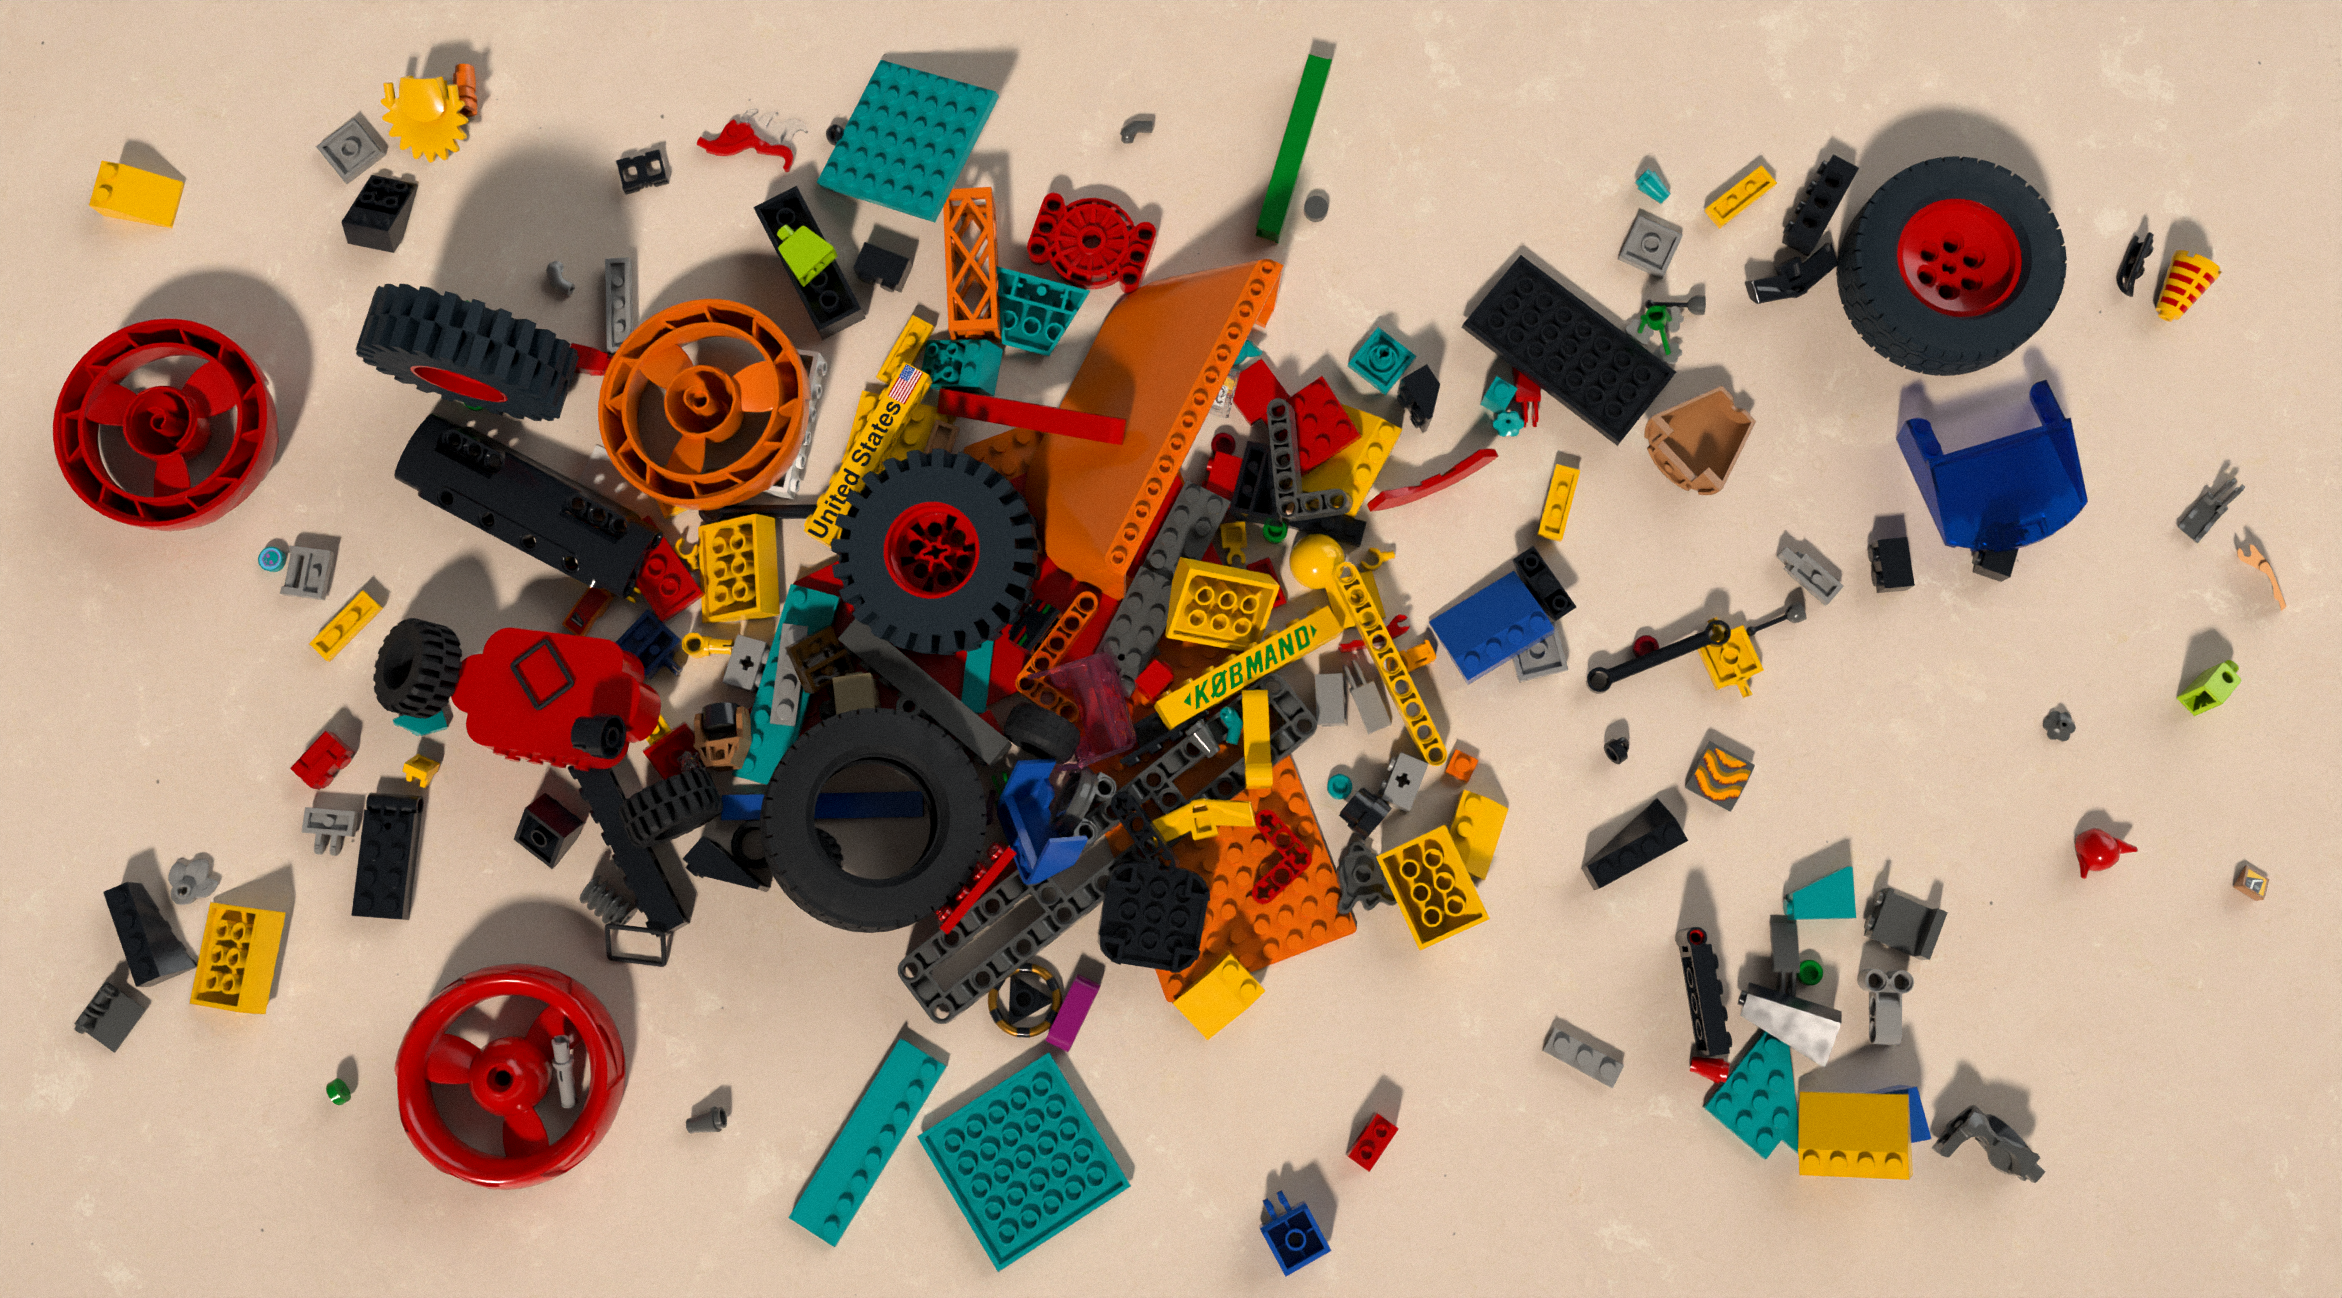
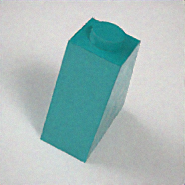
(1824, 898)

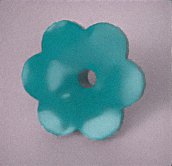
(1508, 423)

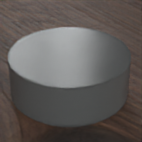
(1315, 208)

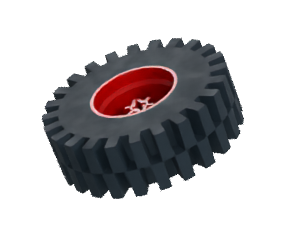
(467, 352)
(880, 534)

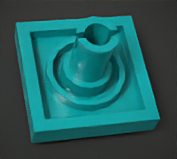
(1381, 361)

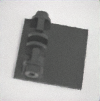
(109, 1016)

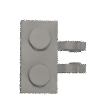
(329, 822)

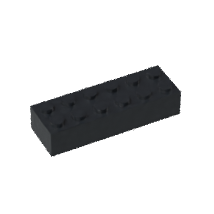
(827, 294)

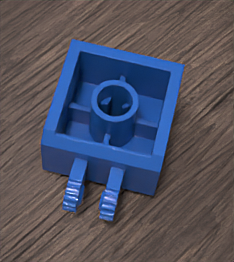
(1278, 1230)

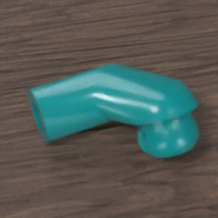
(1233, 722)

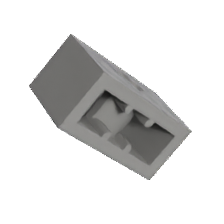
(744, 652)
(1413, 770)

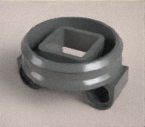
(1075, 801)

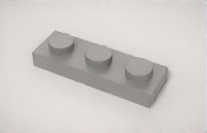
(1583, 1058)

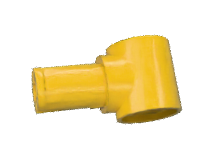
(708, 645)

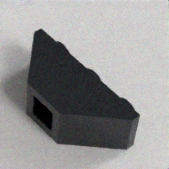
(1543, 584)

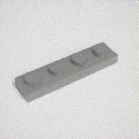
(618, 302)
(787, 682)

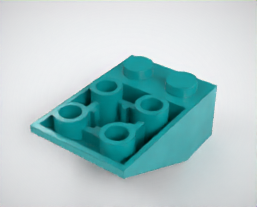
(963, 365)

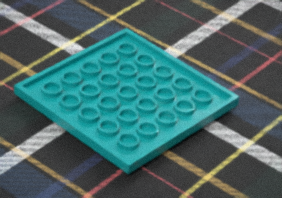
(908, 140)
(1023, 1161)

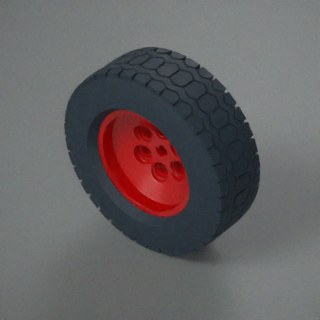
(1982, 219)

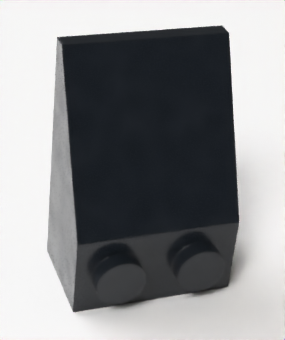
(713, 861)

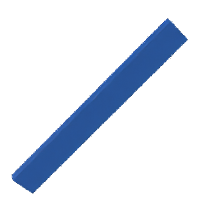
(835, 805)

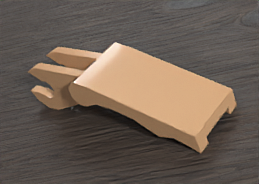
(2260, 563)

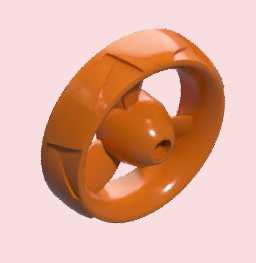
(705, 404)

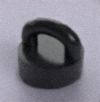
(1616, 751)

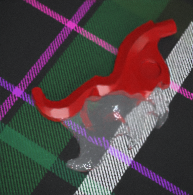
(758, 133)

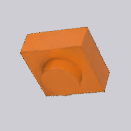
(1461, 766)

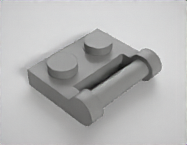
(314, 573)

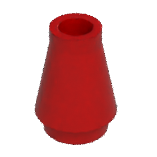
(1711, 1068)

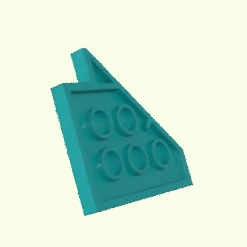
(1759, 1098)

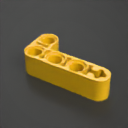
(1256, 739)

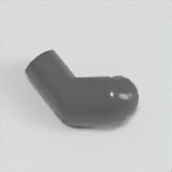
(1133, 128)

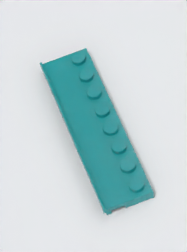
(769, 740)
(867, 1142)

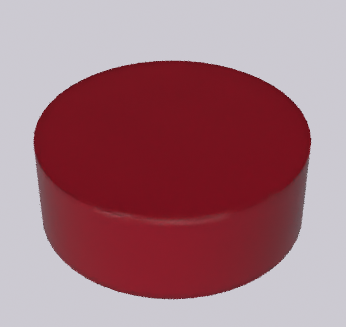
(1223, 443)
(1644, 645)

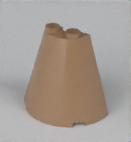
(1699, 440)

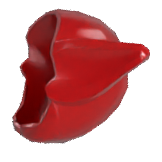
(2099, 850)

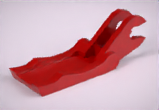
(1526, 392)
(1392, 628)

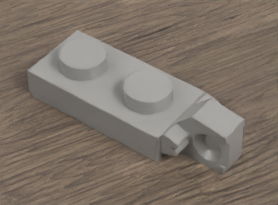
(1810, 575)

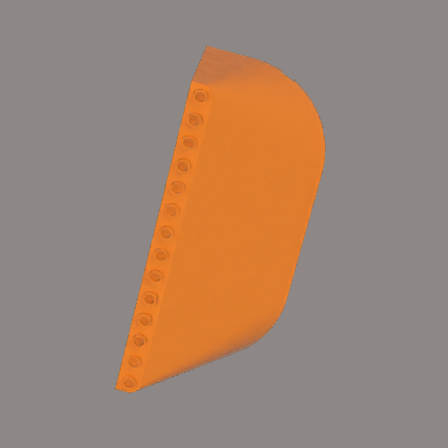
(1161, 370)

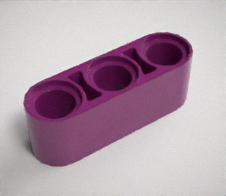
(1073, 1013)

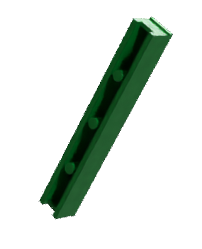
(1293, 148)

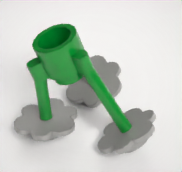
(1659, 319)

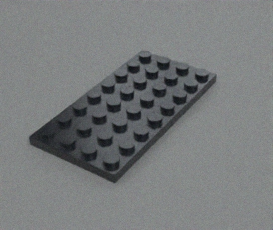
(1568, 350)

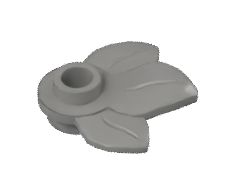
(192, 877)

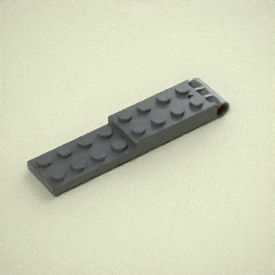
(1145, 607)

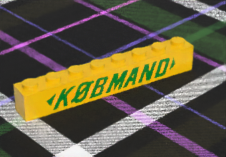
(1249, 667)

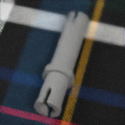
(563, 1063)

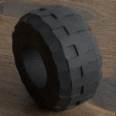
(1042, 732)

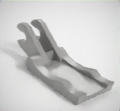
(1367, 700)

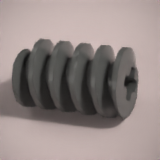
(605, 904)

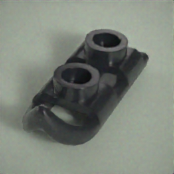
(2136, 269)

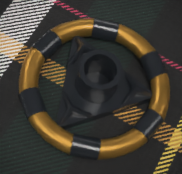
(1025, 1001)

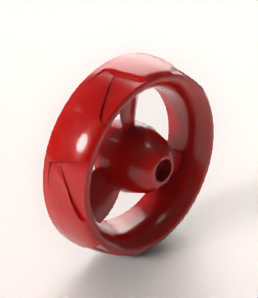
(166, 424)
(443, 1058)

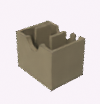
(856, 692)

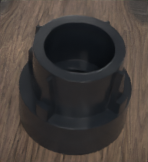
(599, 735)
(1364, 813)

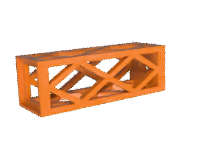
(971, 327)

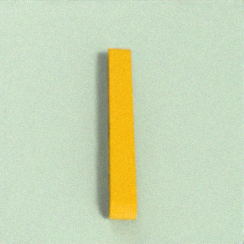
(1398, 672)

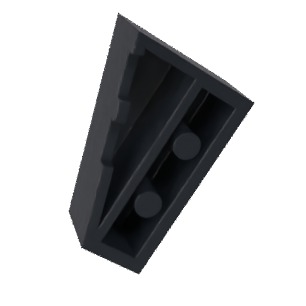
(1255, 490)

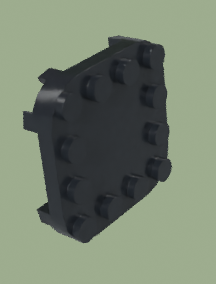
(1152, 917)

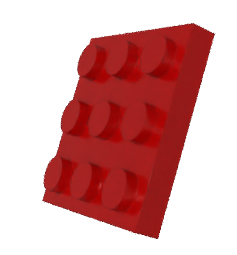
(1320, 425)

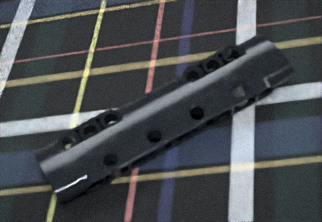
(527, 504)

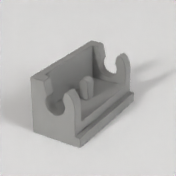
(1331, 699)

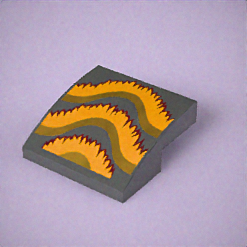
(1720, 776)

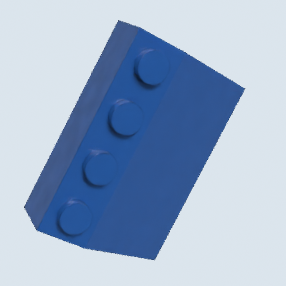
(1492, 627)

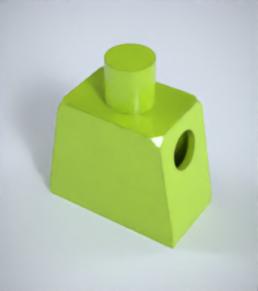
(805, 252)
(2217, 682)

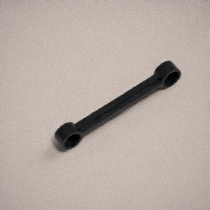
(799, 511)
(1658, 656)

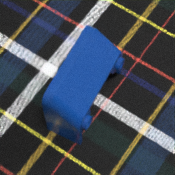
(1025, 822)

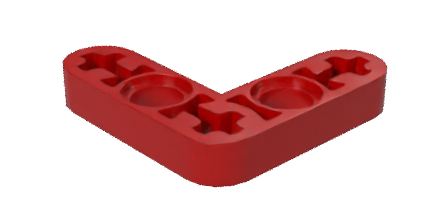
(1288, 861)

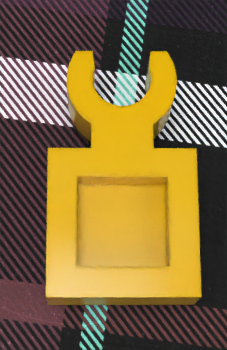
(1234, 538)

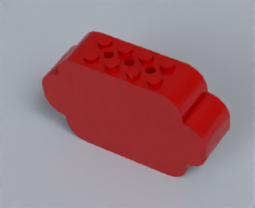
(508, 723)

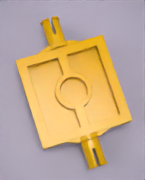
(1732, 662)

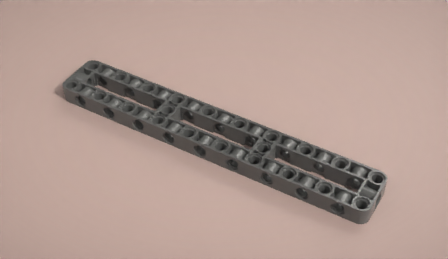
(1088, 894)

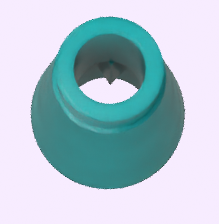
(1651, 185)

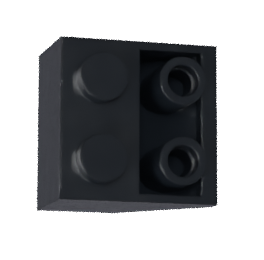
(1419, 395)

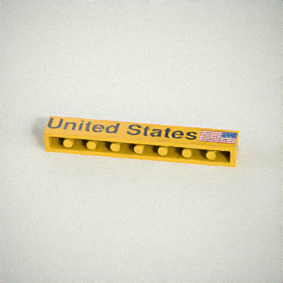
(870, 449)

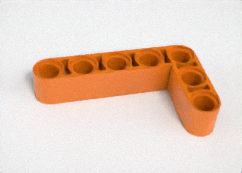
(1056, 656)

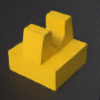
(420, 768)

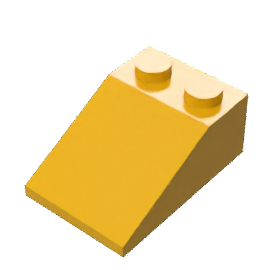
(136, 195)
(1219, 995)

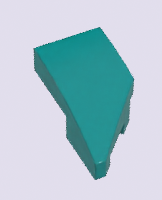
(422, 726)

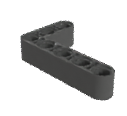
(1292, 471)

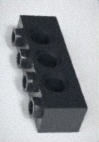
(1840, 174)

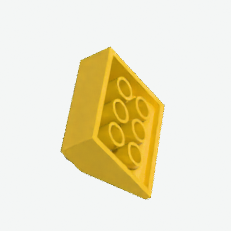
(1357, 465)
(739, 569)
(1219, 604)
(1432, 887)
(237, 958)
(1855, 1135)

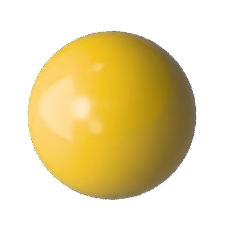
(1314, 560)

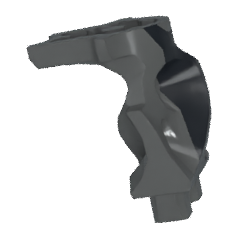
(2003, 1145)

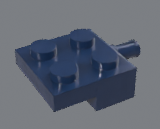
(652, 644)

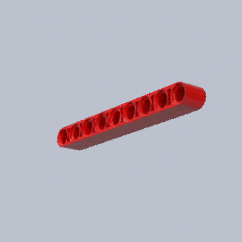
(1032, 416)

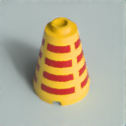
(2185, 283)

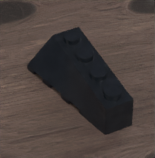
(1640, 842)
(145, 936)

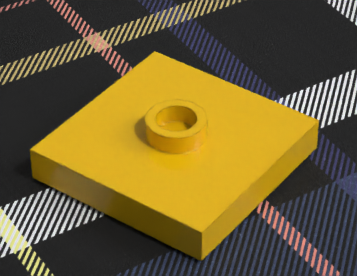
(1339, 608)

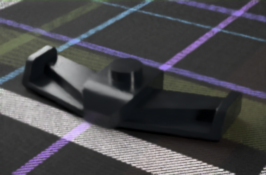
(1793, 277)

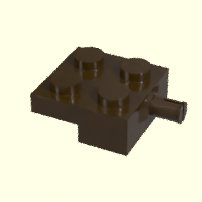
(819, 660)

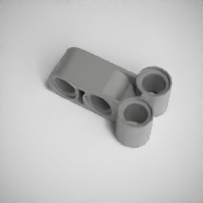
(1885, 1004)

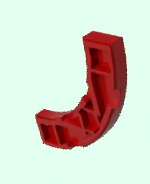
(1408, 494)

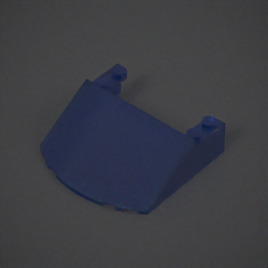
(2003, 489)

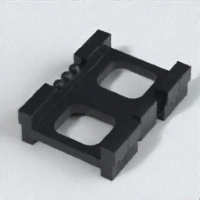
(643, 177)

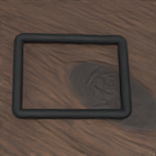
(559, 663)
(636, 929)

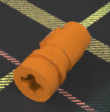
(466, 82)

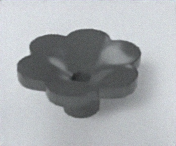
(2054, 726)

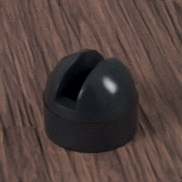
(839, 134)

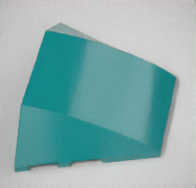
(1035, 310)

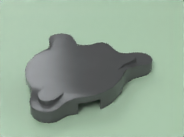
(1361, 880)

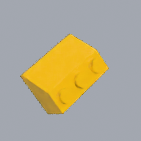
(1476, 831)

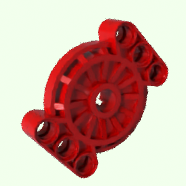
(1080, 222)

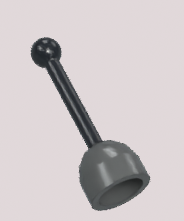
(1695, 305)
(1794, 613)

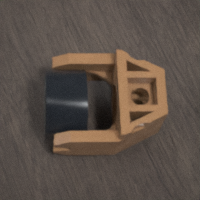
(723, 753)

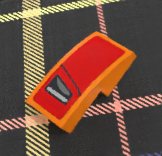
(587, 610)

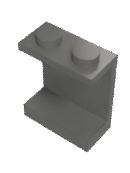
(1904, 924)

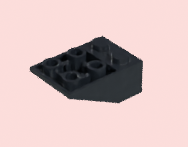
(380, 214)

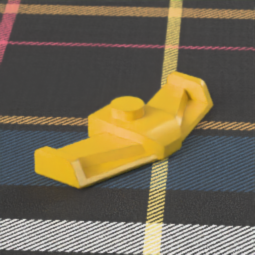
(1202, 818)

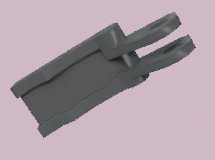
(2208, 511)
(1785, 954)

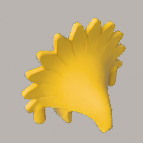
(425, 116)

